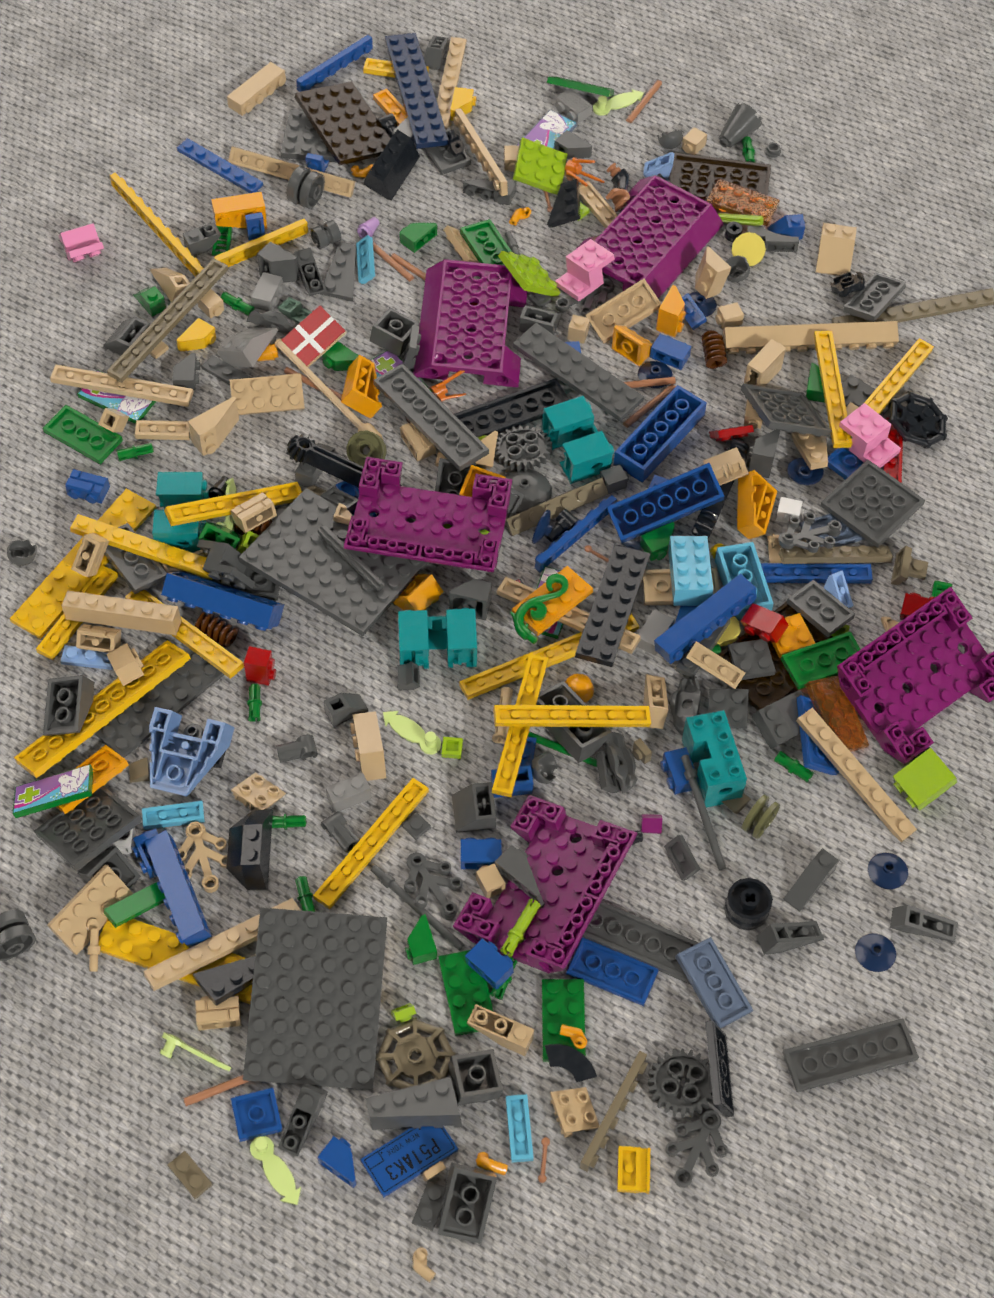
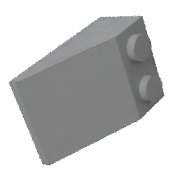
(246, 346)

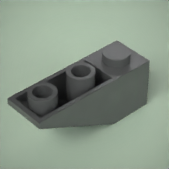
(487, 189)
(309, 272)
(302, 1118)

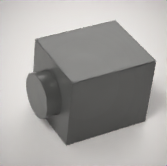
(615, 478)

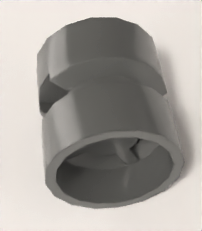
(328, 233)

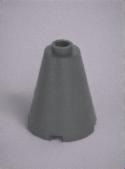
(739, 125)

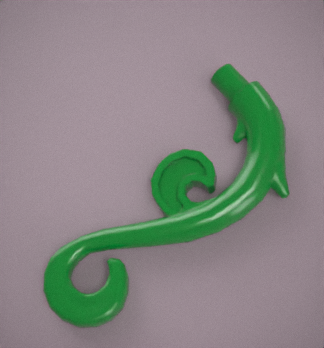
(536, 602)

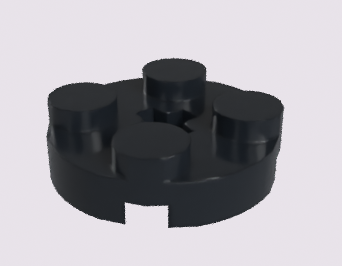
(847, 283)

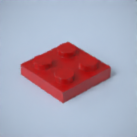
(736, 432)

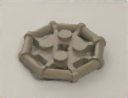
(409, 1044)

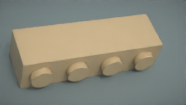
(256, 89)

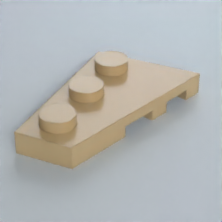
(812, 449)

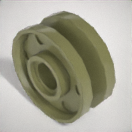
(362, 439)
(760, 816)

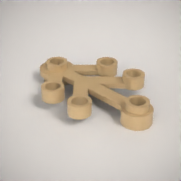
(202, 852)

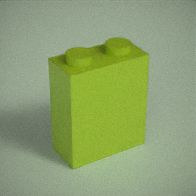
(924, 779)

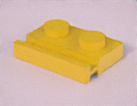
(633, 1170)

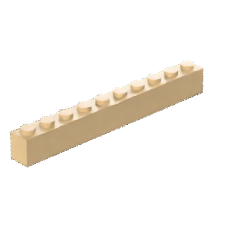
(802, 336)

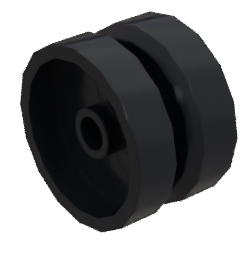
(748, 904)

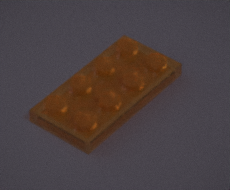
(743, 201)
(837, 712)

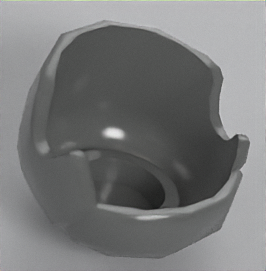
(670, 140)
(739, 266)
(16, 550)
(544, 763)

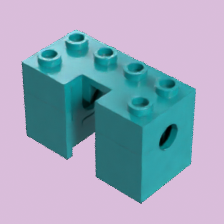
(573, 428)
(176, 489)
(450, 632)
(720, 766)

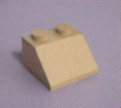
(711, 274)

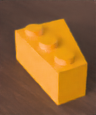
(232, 210)
(359, 387)
(754, 504)

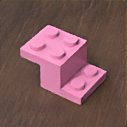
(81, 242)
(584, 270)
(870, 436)

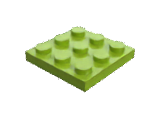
(540, 166)
(529, 273)

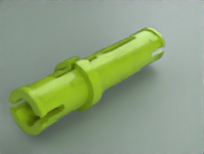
(516, 934)

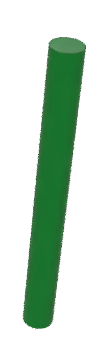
(558, 747)

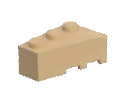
(368, 745)

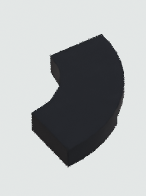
(570, 1059)

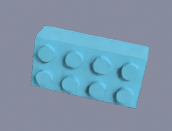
(743, 559)
(690, 570)

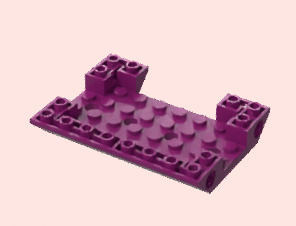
(664, 246)
(448, 316)
(426, 537)
(905, 657)
(568, 898)

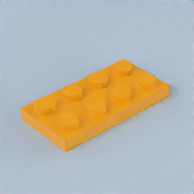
(557, 607)
(105, 766)

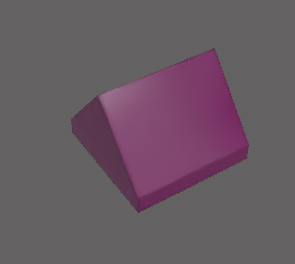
(651, 823)

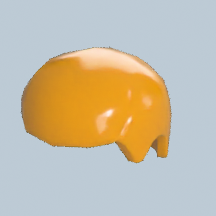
(581, 685)

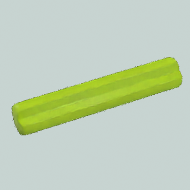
(742, 219)

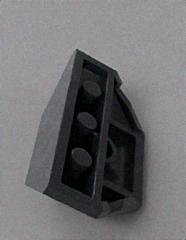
(250, 849)

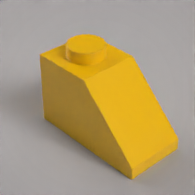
(463, 99)
(197, 336)

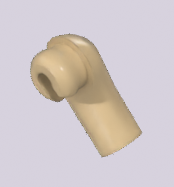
(420, 1264)

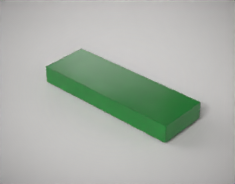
(134, 905)

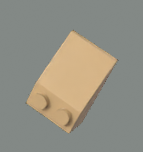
(835, 249)
(213, 426)

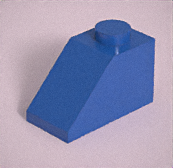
(789, 226)
(339, 1160)

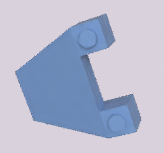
(180, 759)

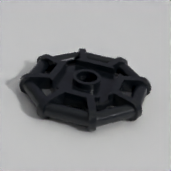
(915, 431)

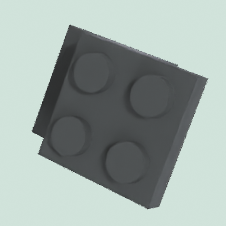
(224, 564)

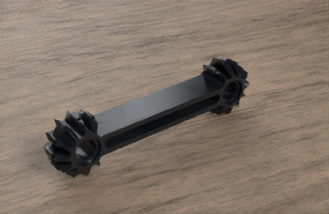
(306, 451)
(708, 516)

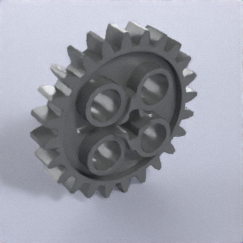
(523, 448)
(663, 1077)

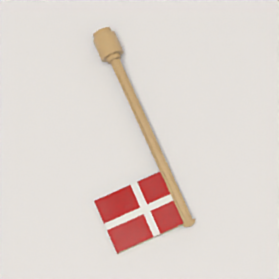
(307, 344)

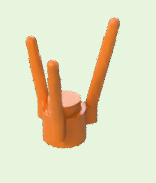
(574, 168)
(441, 389)

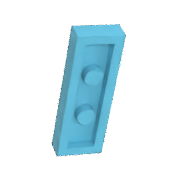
(365, 259)
(173, 815)
(519, 1128)

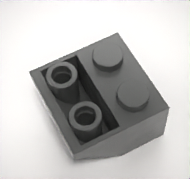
(279, 262)
(544, 317)
(126, 335)
(474, 808)

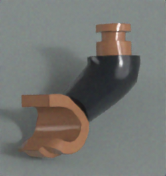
(620, 181)

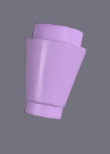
(368, 227)

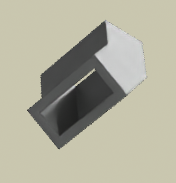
(408, 676)

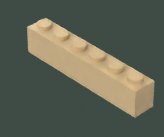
(121, 612)

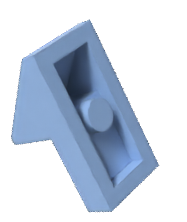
(659, 165)
(838, 588)

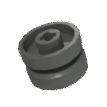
(305, 187)
(15, 934)

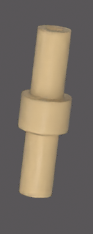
(93, 950)

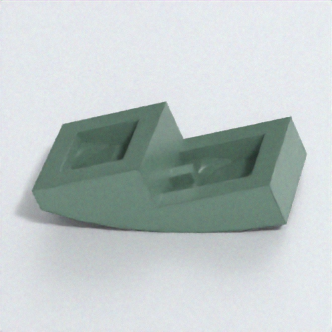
(293, 310)

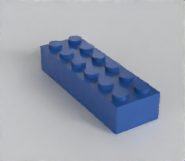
(660, 433)
(665, 503)
(222, 600)

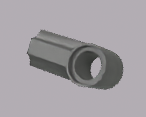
(301, 748)
(339, 830)

